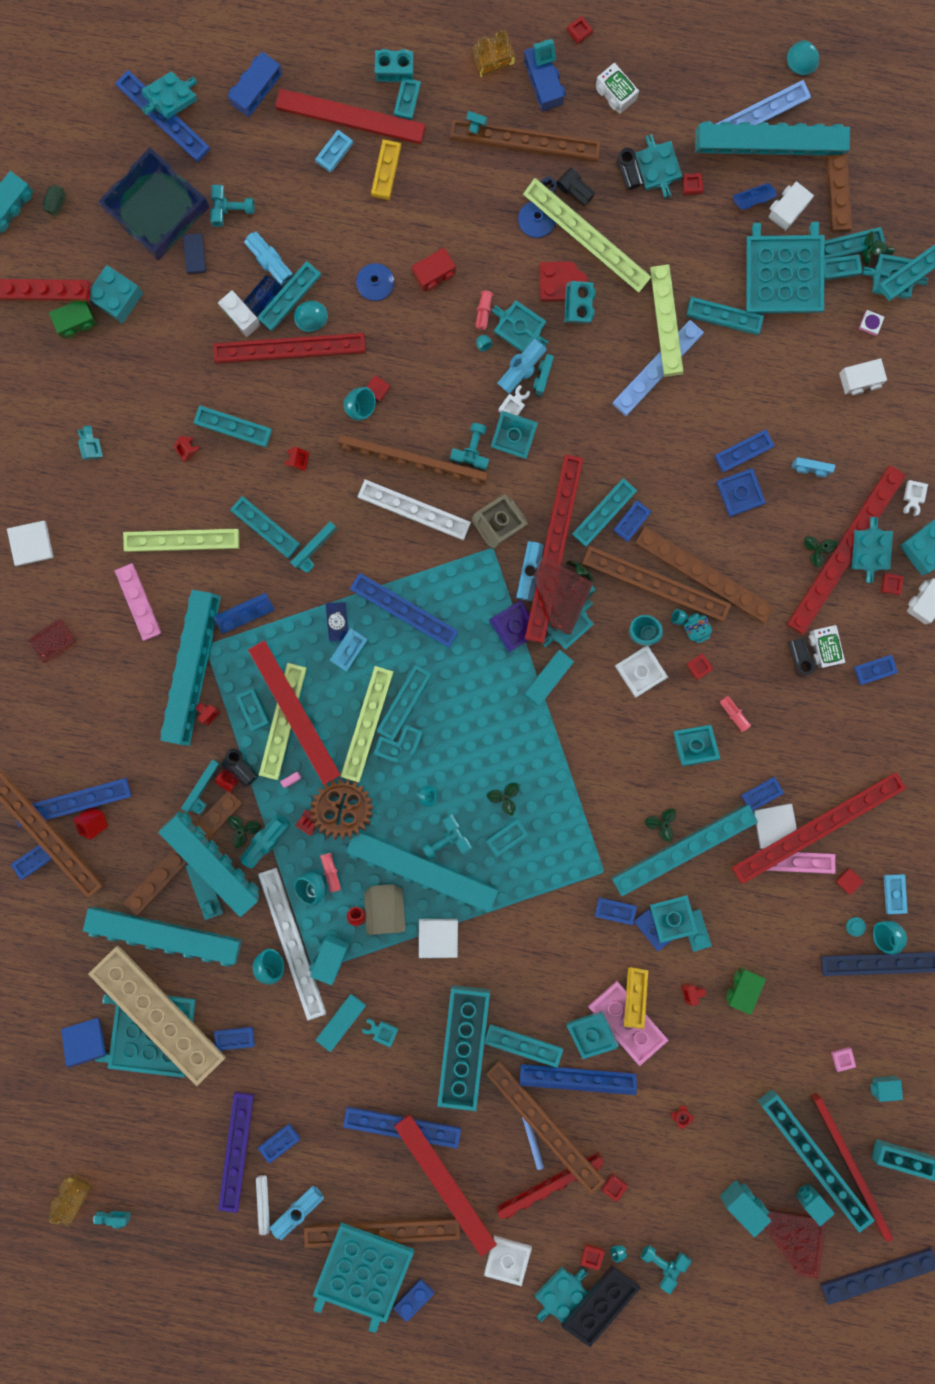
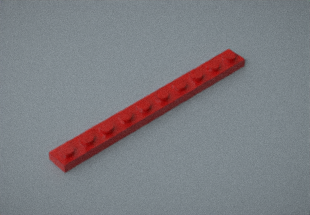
(555, 539)
(843, 552)
(818, 828)

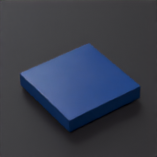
(741, 492)
(83, 1042)

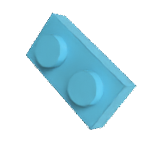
(334, 151)
(820, 468)
(348, 649)
(895, 894)

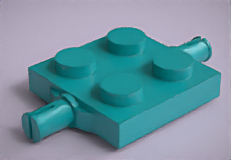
(169, 95)
(658, 166)
(887, 266)
(519, 326)
(872, 549)
(582, 625)
(561, 1294)

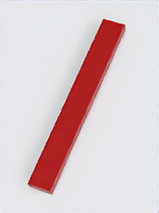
(350, 116)
(289, 348)
(294, 712)
(851, 1166)
(445, 1185)

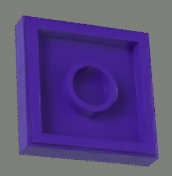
(511, 625)

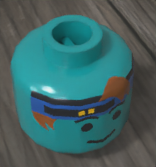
(698, 628)

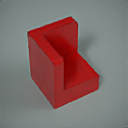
(90, 823)

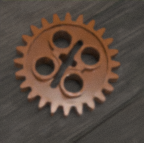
(359, 812)

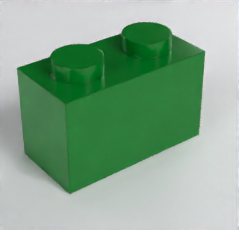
(73, 318)
(745, 990)

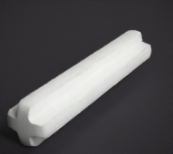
(262, 1205)

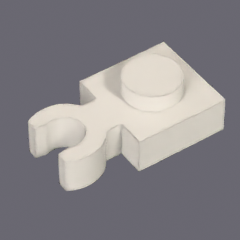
(514, 404)
(914, 493)

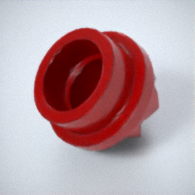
(356, 916)

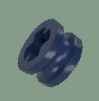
(546, 180)

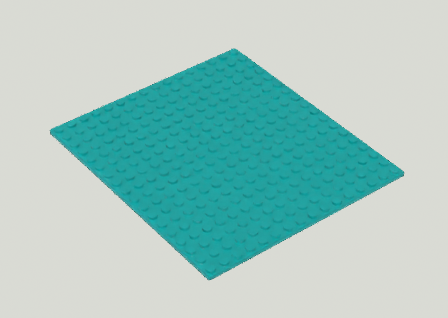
(473, 741)

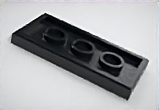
(600, 1305)

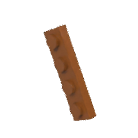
(839, 193)

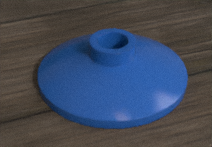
(530, 225)
(378, 290)

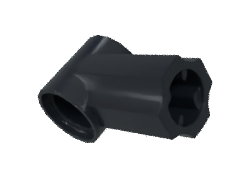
(629, 169)
(572, 184)
(801, 654)
(240, 768)

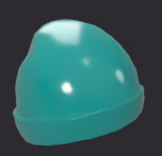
(803, 58)
(310, 316)
(359, 403)
(645, 630)
(310, 888)
(889, 937)
(268, 967)

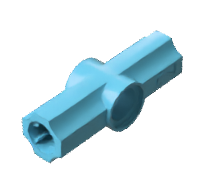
(268, 258)
(522, 366)
(527, 583)
(304, 1204)

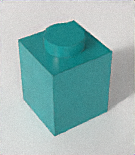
(886, 1088)

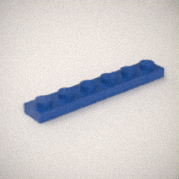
(173, 127)
(404, 610)
(83, 799)
(578, 1079)
(384, 1124)

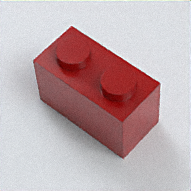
(434, 270)

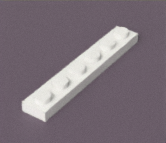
(414, 510)

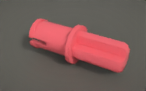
(484, 310)
(735, 713)
(330, 872)

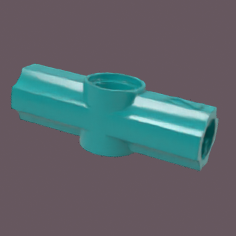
(264, 841)

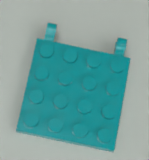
(785, 272)
(134, 1049)
(362, 1274)

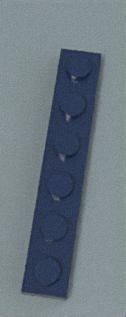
(877, 963)
(878, 1276)

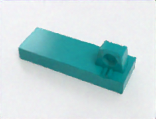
(302, 560)
(193, 801)
(206, 896)

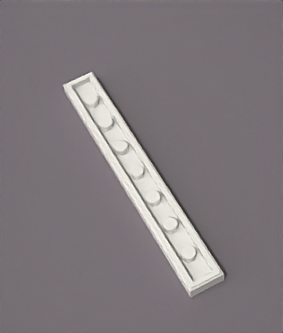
(292, 943)

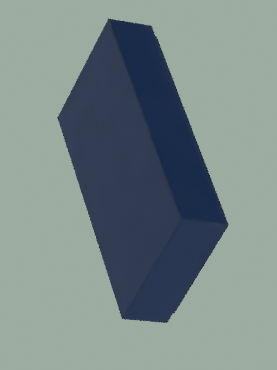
(194, 253)

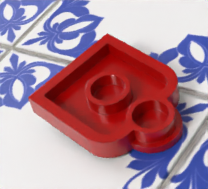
(554, 279)

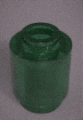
(54, 200)

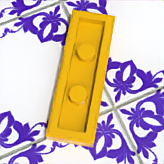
(386, 169)
(636, 998)

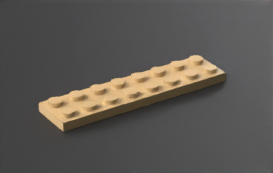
(157, 1015)

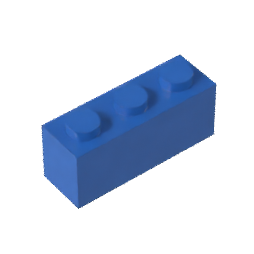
(544, 82)
(255, 84)

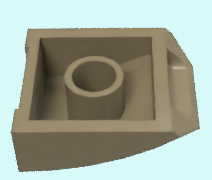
(499, 521)
(384, 909)

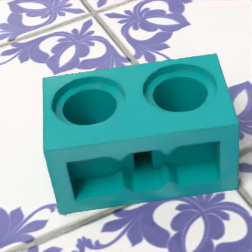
(393, 71)
(574, 301)
(814, 1204)

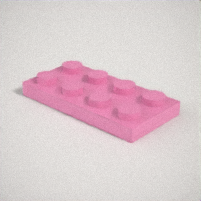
(637, 1042)

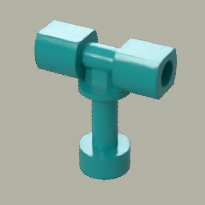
(222, 205)
(470, 454)
(453, 836)
(670, 1270)

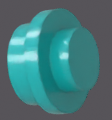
(855, 926)

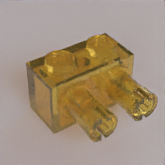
(493, 53)
(70, 1200)

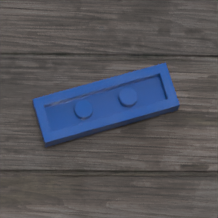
(744, 451)
(244, 613)

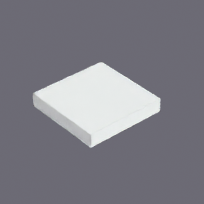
(30, 543)
(641, 671)
(774, 823)
(438, 938)
(508, 1261)

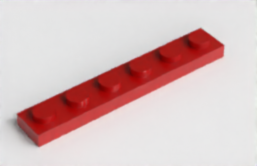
(44, 290)
(543, 1189)

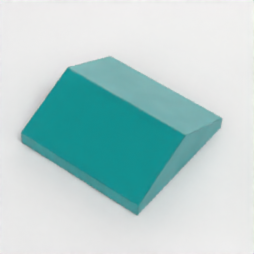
(514, 434)
(696, 745)
(673, 919)

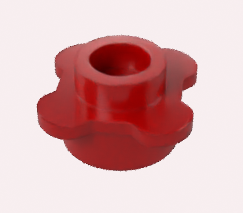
(682, 1123)

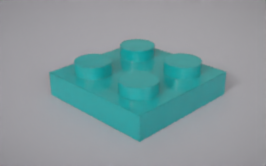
(592, 1035)

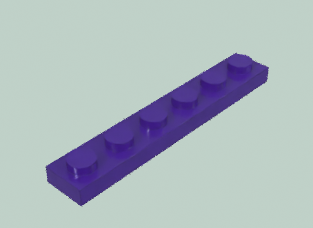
(236, 1152)

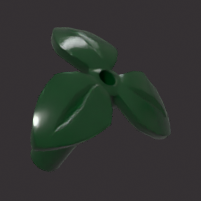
(876, 248)
(826, 546)
(580, 570)
(508, 806)
(665, 831)
(239, 837)

